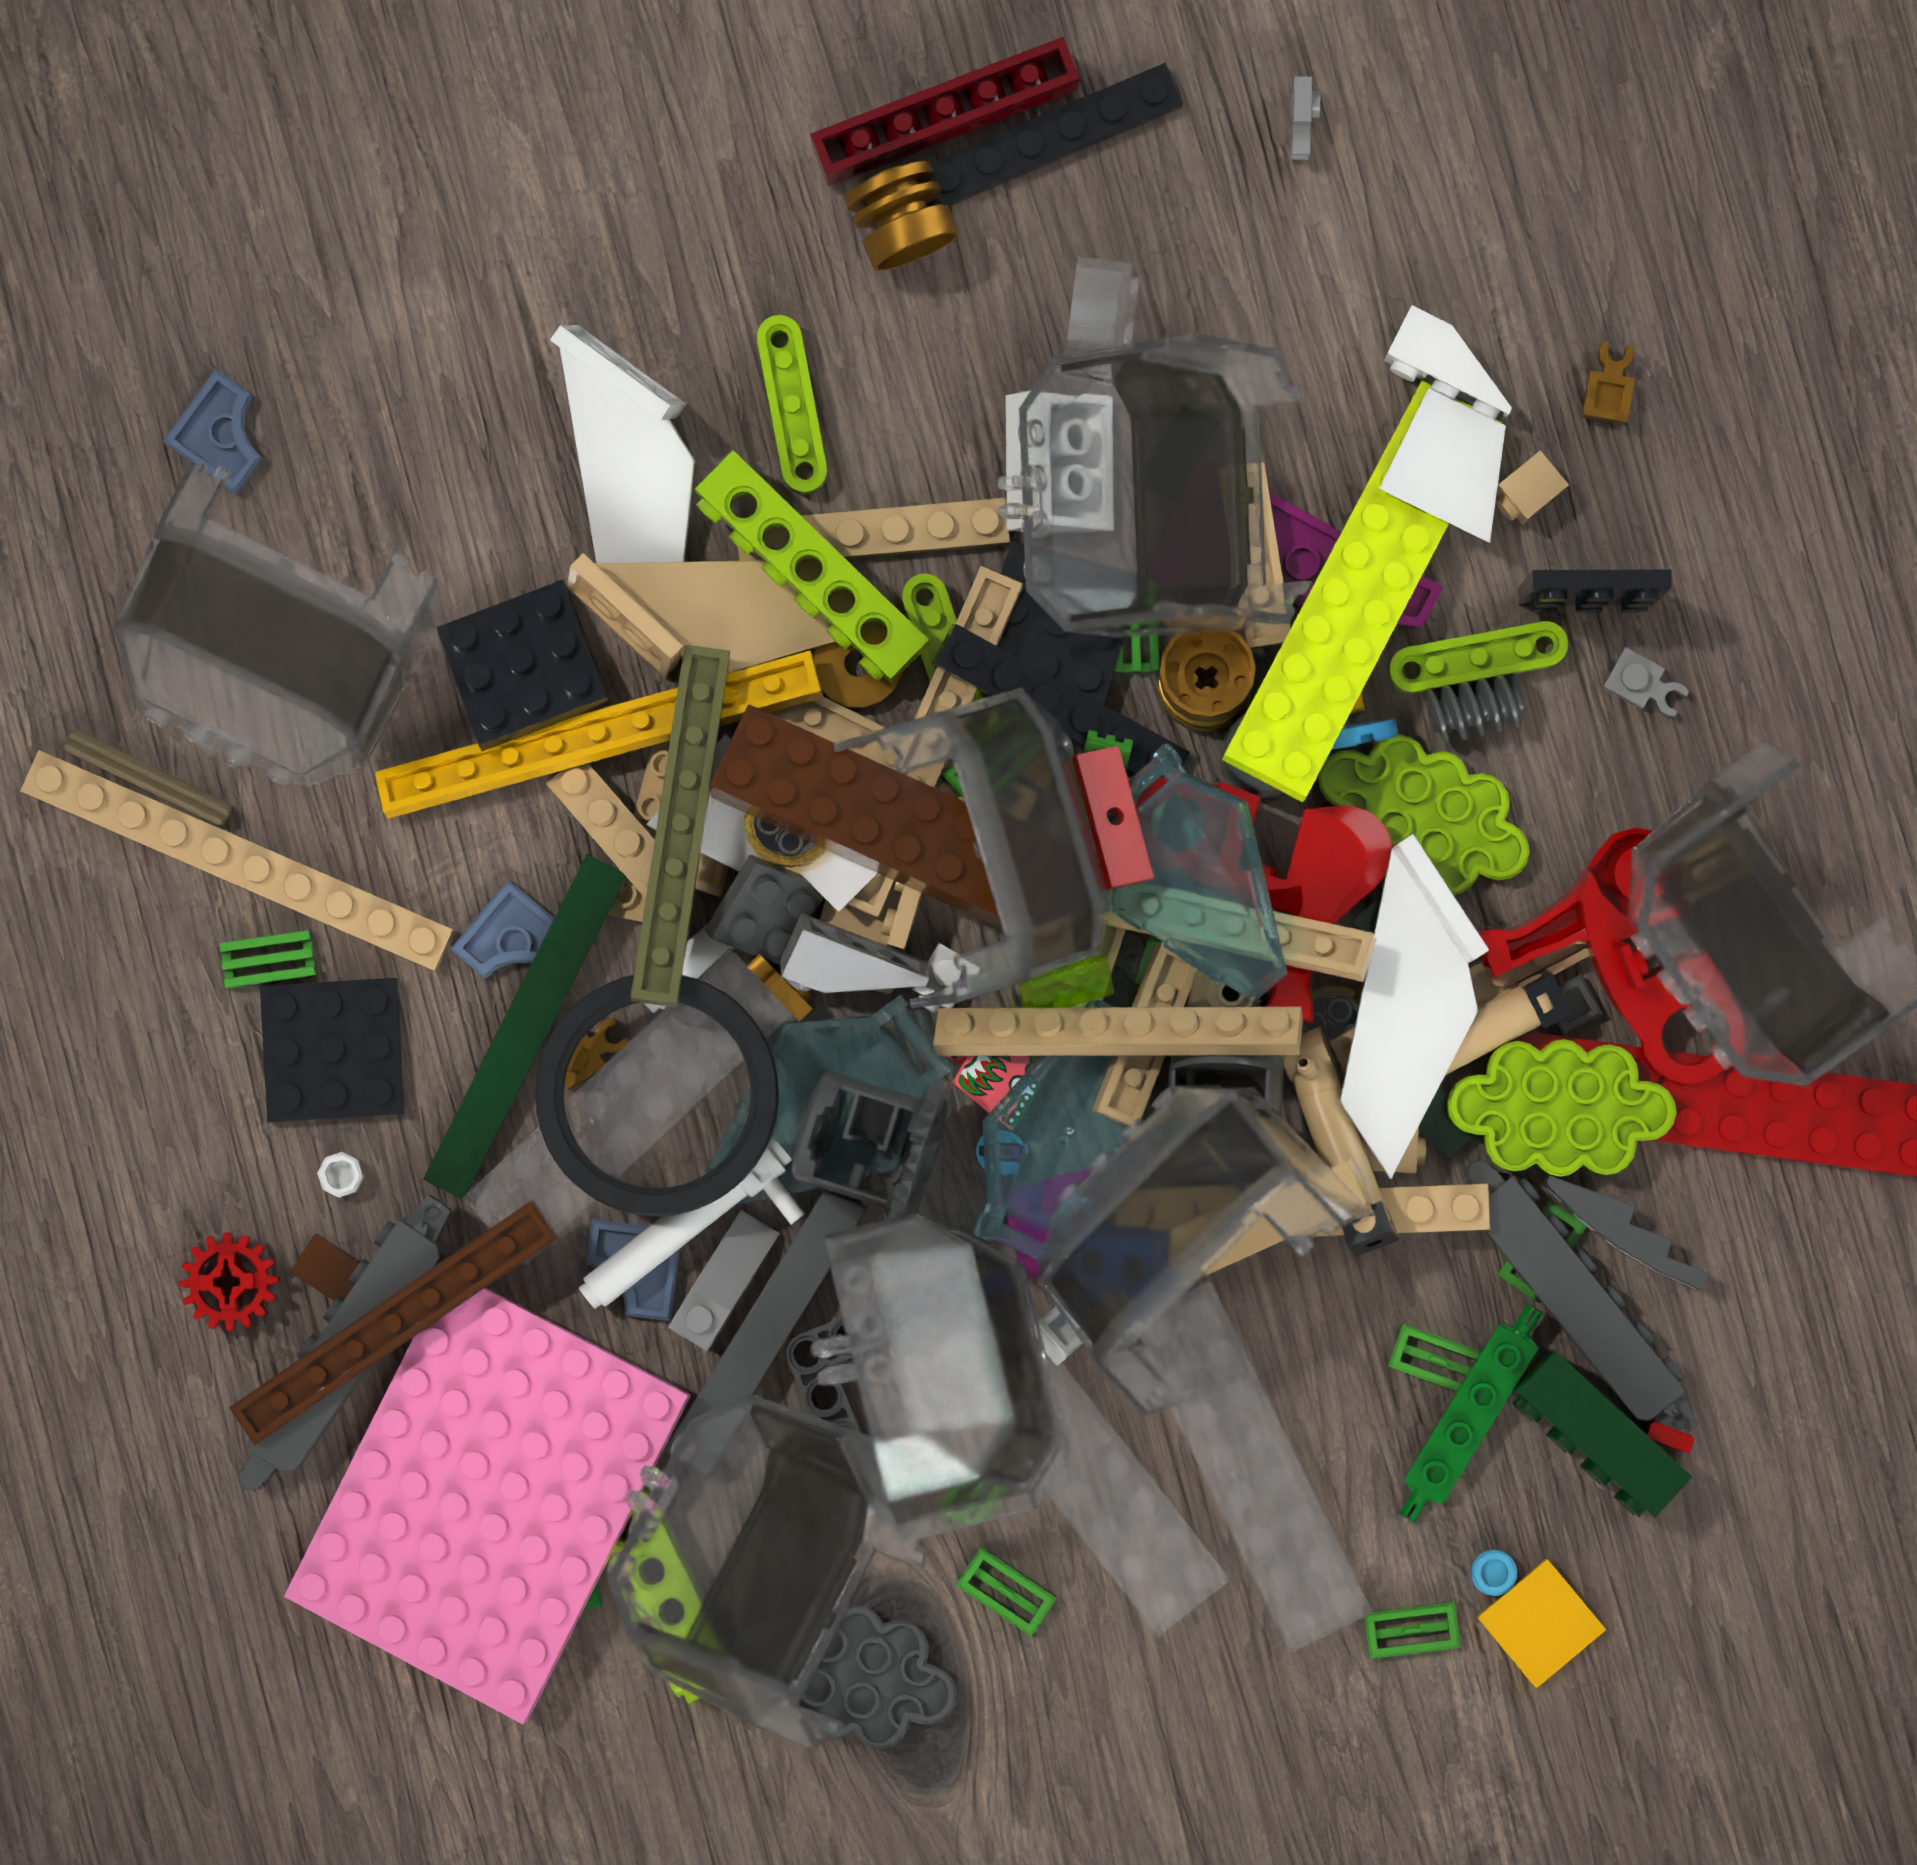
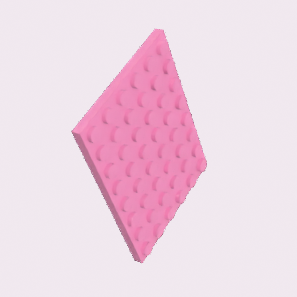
(487, 1499)

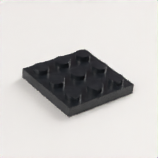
(1594, 589)
(1033, 636)
(522, 665)
(332, 1050)

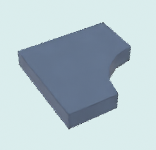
(215, 431)
(504, 932)
(651, 1295)

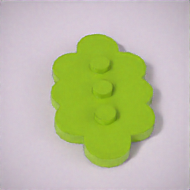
(1434, 798)
(1561, 1108)

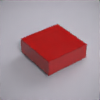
(1669, 1436)

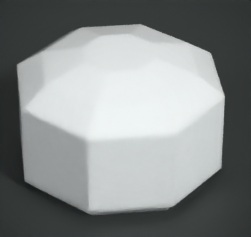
(340, 1174)

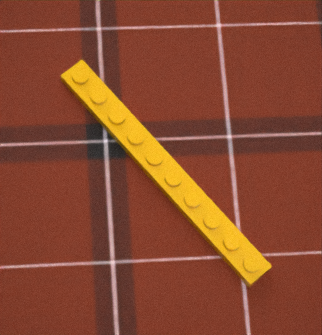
(586, 738)

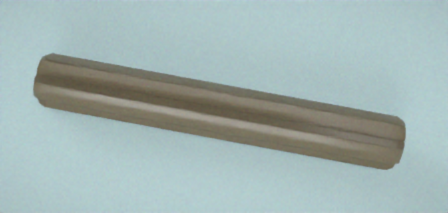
(148, 777)

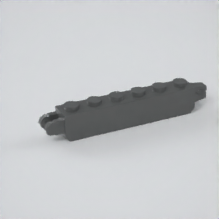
(403, 1256)
(1579, 1303)

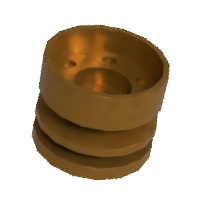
(897, 206)
(1205, 654)

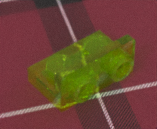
(1068, 985)

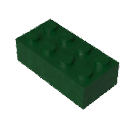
(1600, 1433)

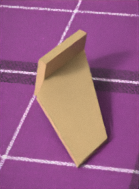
(704, 605)

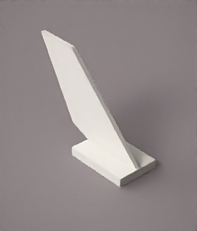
(628, 453)
(1411, 1004)

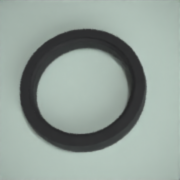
(669, 1200)

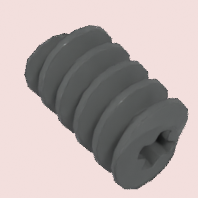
(1476, 708)

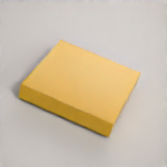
(1541, 1623)

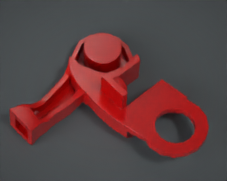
(1332, 867)
(1598, 914)

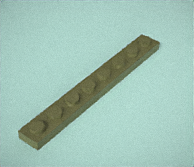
(680, 826)

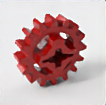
(229, 1259)

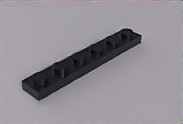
(1055, 135)
(998, 671)

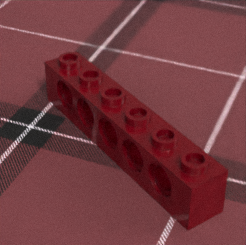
(945, 111)

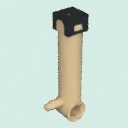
(1529, 1005)
(1335, 1135)

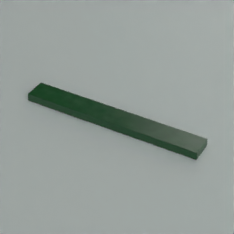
(525, 1026)

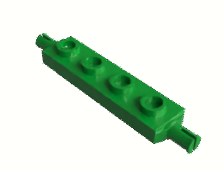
(1470, 1413)

